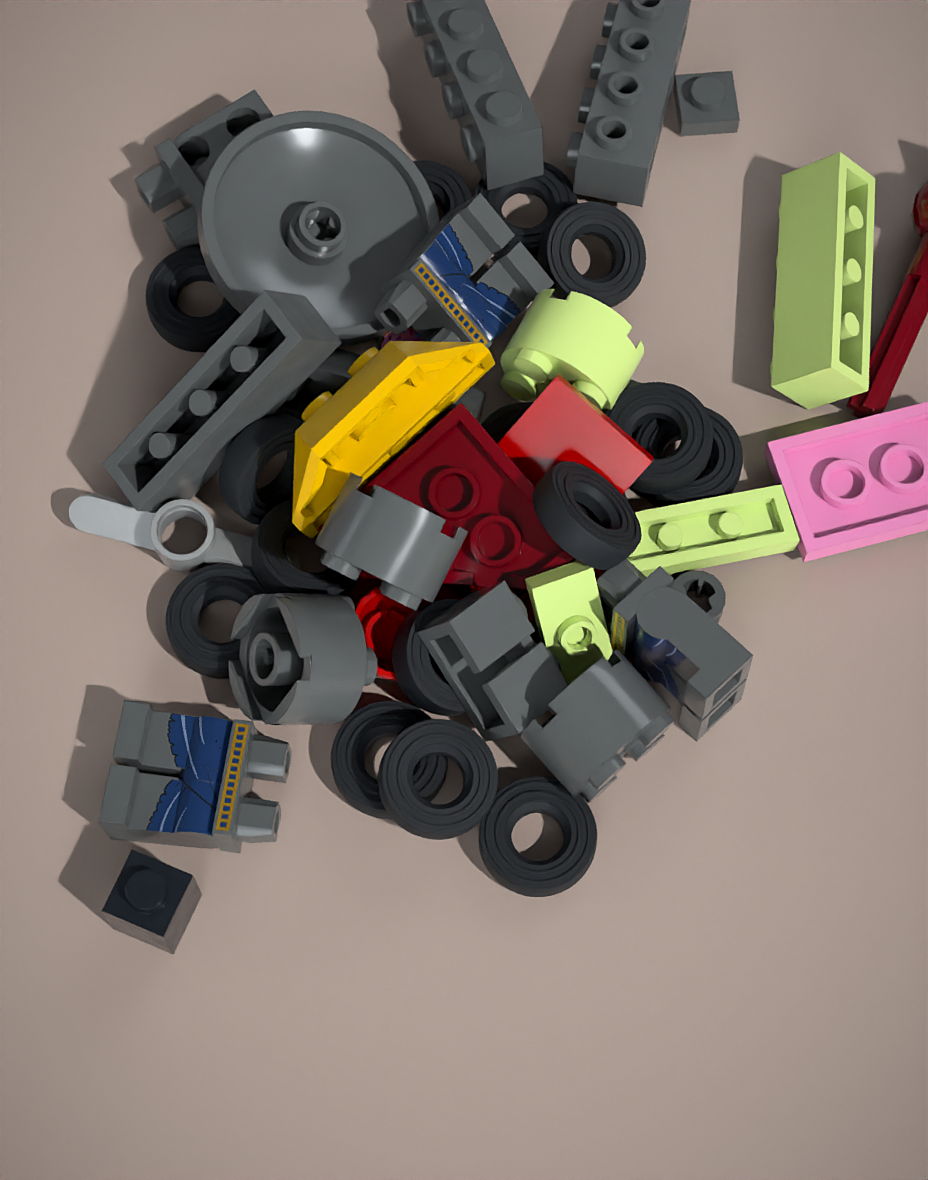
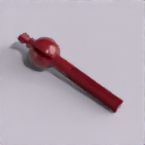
(901, 323)

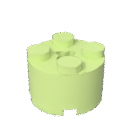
(573, 339)

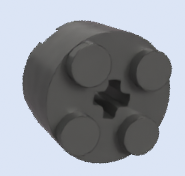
(389, 541)
(300, 659)
(596, 724)

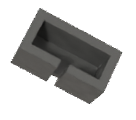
(493, 661)

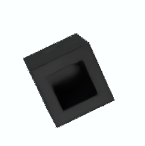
(152, 901)

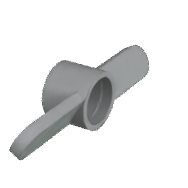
(145, 529)

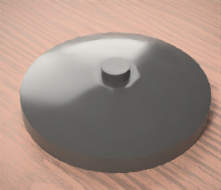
(313, 213)

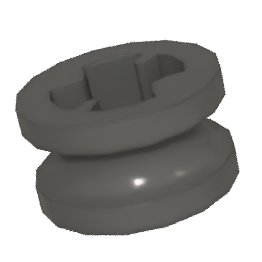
(704, 583)

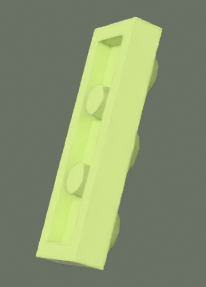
(715, 531)

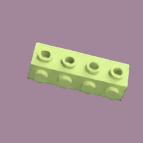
(824, 282)

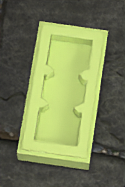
(570, 617)

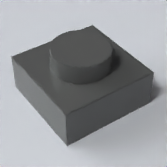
(706, 103)

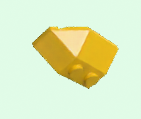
(376, 417)

